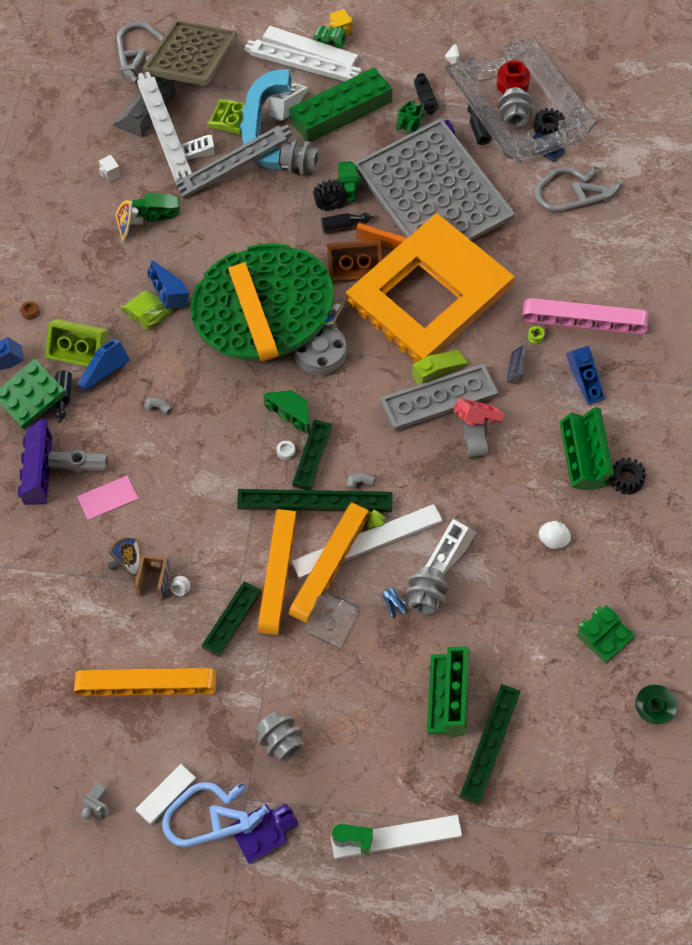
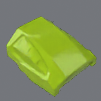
(227, 116)
(146, 310)

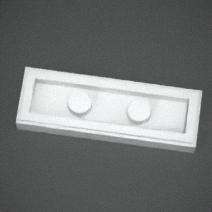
(165, 794)

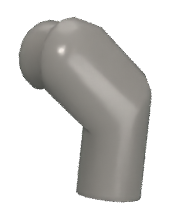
(160, 403)
(360, 478)

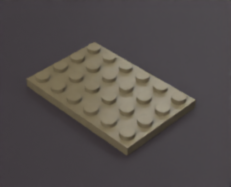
(190, 52)

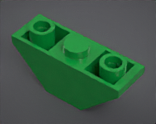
(289, 407)

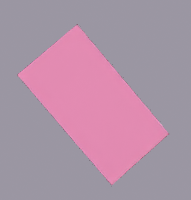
(107, 497)

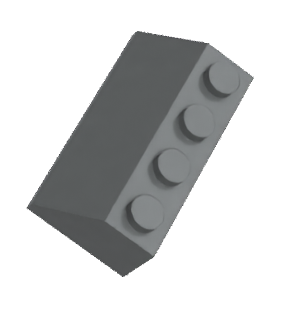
(135, 116)

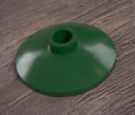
(658, 696)

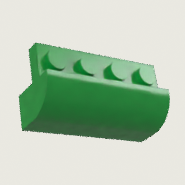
(586, 449)
(449, 692)

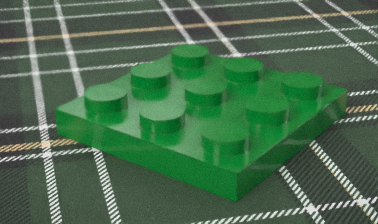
(30, 394)

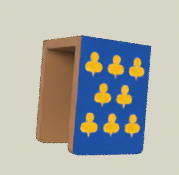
(145, 563)

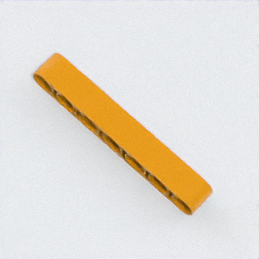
(253, 312)
(329, 561)
(277, 572)
(145, 682)

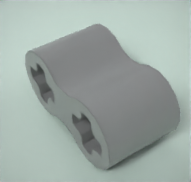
(475, 440)

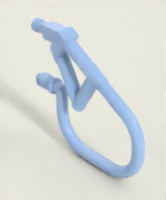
(247, 823)

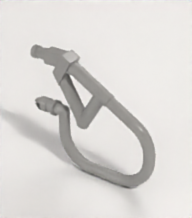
(129, 70)
(605, 193)

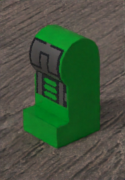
(353, 836)

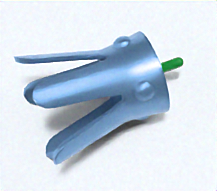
(390, 596)

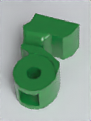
(337, 34)

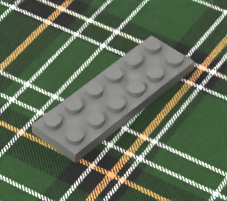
(437, 396)

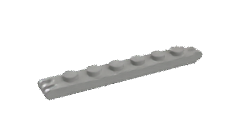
(233, 160)

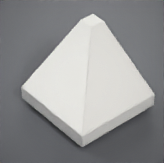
(453, 55)

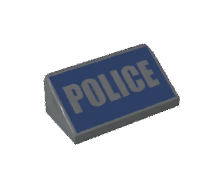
(516, 365)

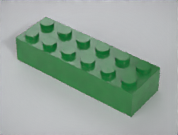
(340, 104)

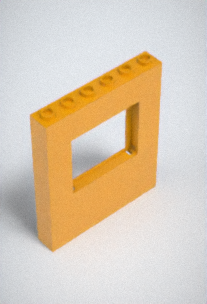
(449, 260)

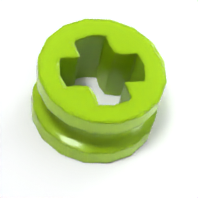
(536, 340)

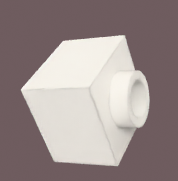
(109, 169)

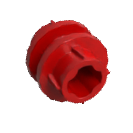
(513, 75)

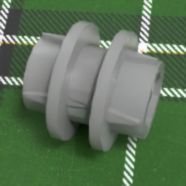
(515, 107)
(300, 157)
(427, 590)
(277, 733)

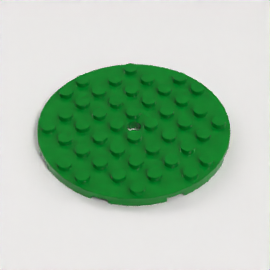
(295, 307)

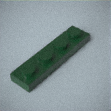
(312, 455)
(231, 619)

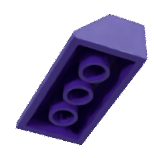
(35, 464)

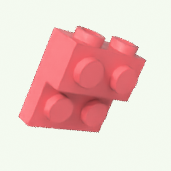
(476, 412)

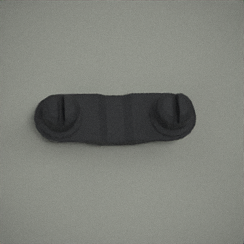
(425, 93)

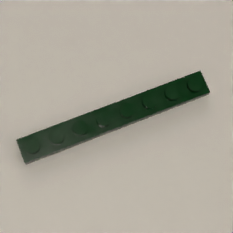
(312, 500)

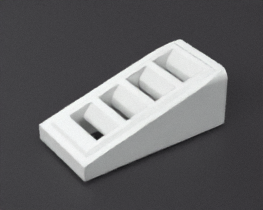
(206, 149)

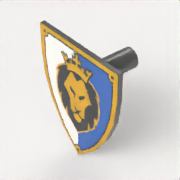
(127, 554)

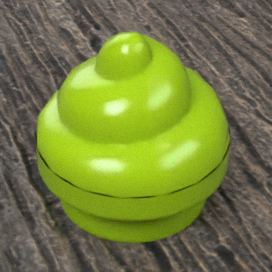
(375, 519)

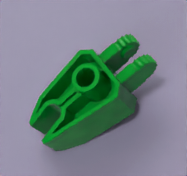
(409, 117)
(348, 177)
(157, 206)

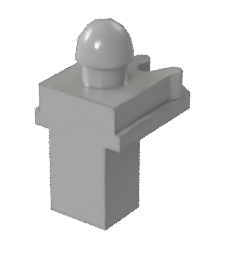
(92, 803)

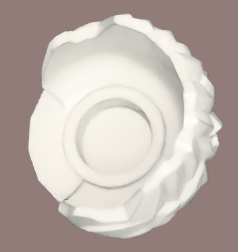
(555, 535)

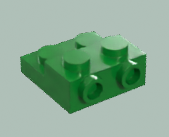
(604, 633)

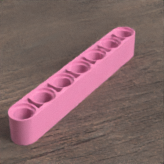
(585, 316)

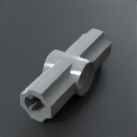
(68, 460)

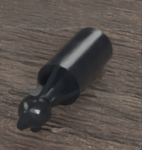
(480, 132)
(343, 221)
(64, 378)

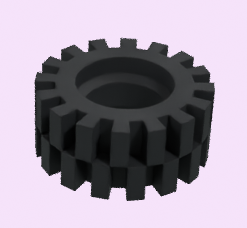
(547, 116)
(329, 195)
(632, 467)

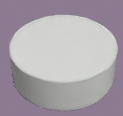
(285, 450)

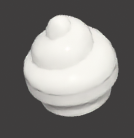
(180, 585)

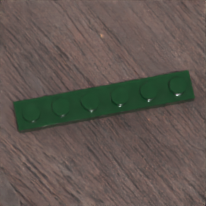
(489, 745)

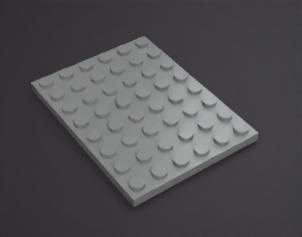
(430, 176)

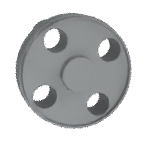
(322, 351)

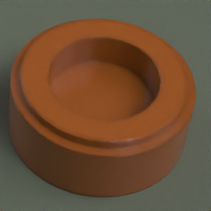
(29, 310)

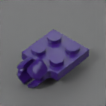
(267, 834)

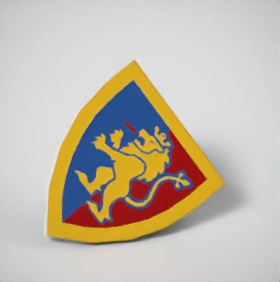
(125, 216)

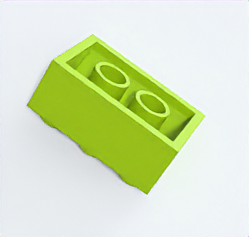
(74, 341)

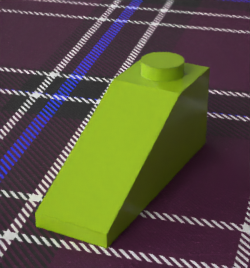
(437, 366)

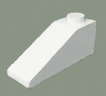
(281, 102)
(451, 546)

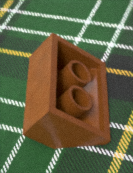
(352, 258)

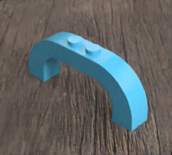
(265, 86)

